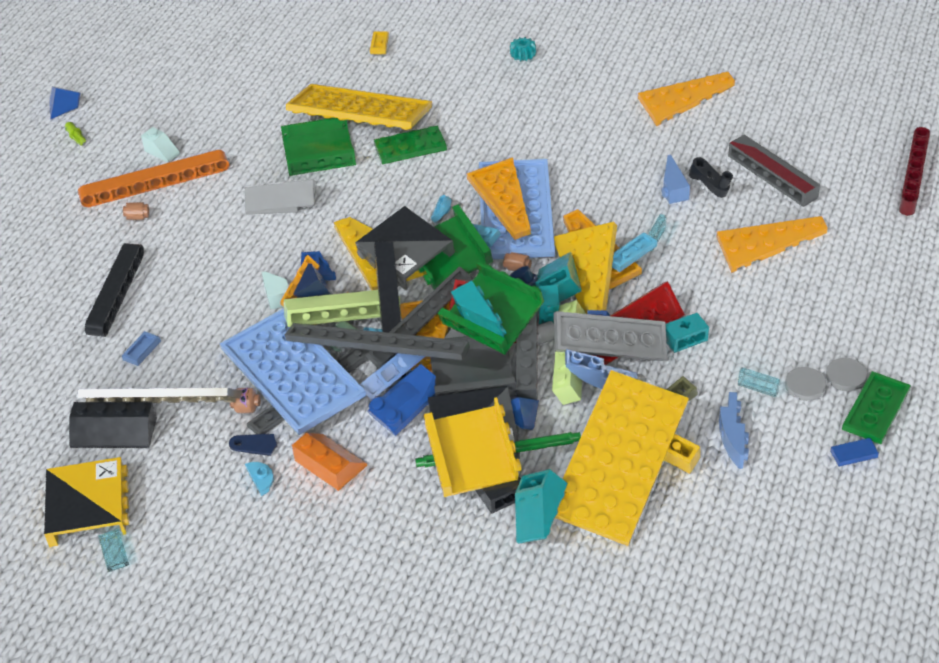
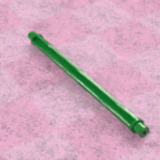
(521, 446)

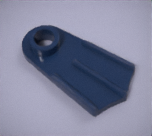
(254, 444)

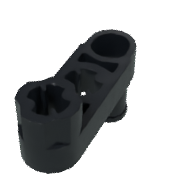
(718, 185)

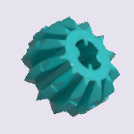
(522, 49)

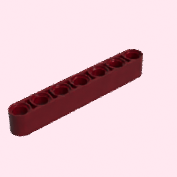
(914, 171)

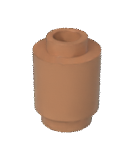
(136, 211)
(514, 261)

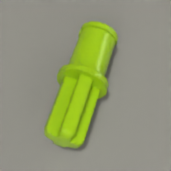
(75, 133)

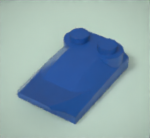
(404, 400)

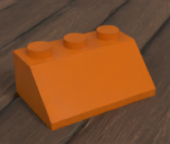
(327, 459)

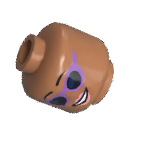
(248, 401)

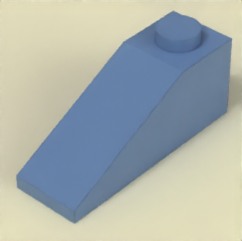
(675, 185)

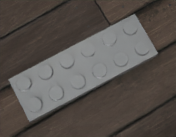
(610, 336)

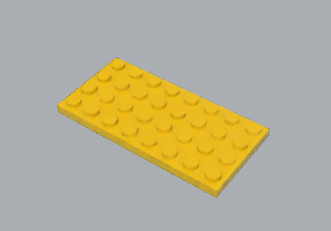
(359, 106)
(620, 456)

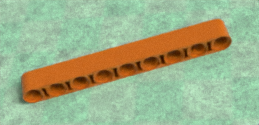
(153, 178)

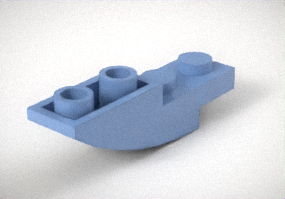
(591, 368)
(389, 373)
(733, 432)

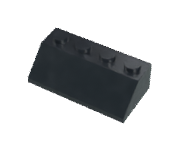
(111, 424)

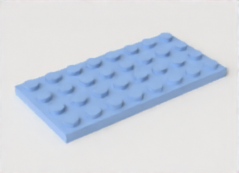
(535, 189)
(293, 376)

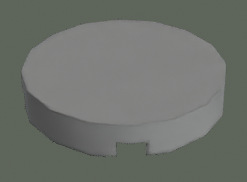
(846, 374)
(805, 383)

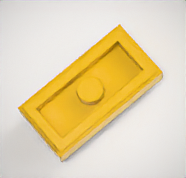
(379, 42)

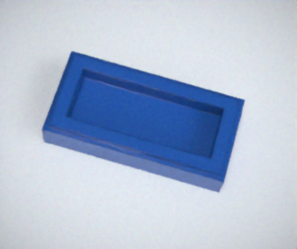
(854, 452)

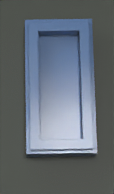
(141, 348)

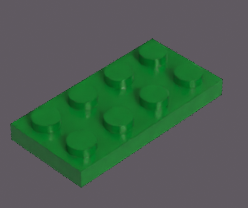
(410, 144)
(876, 407)

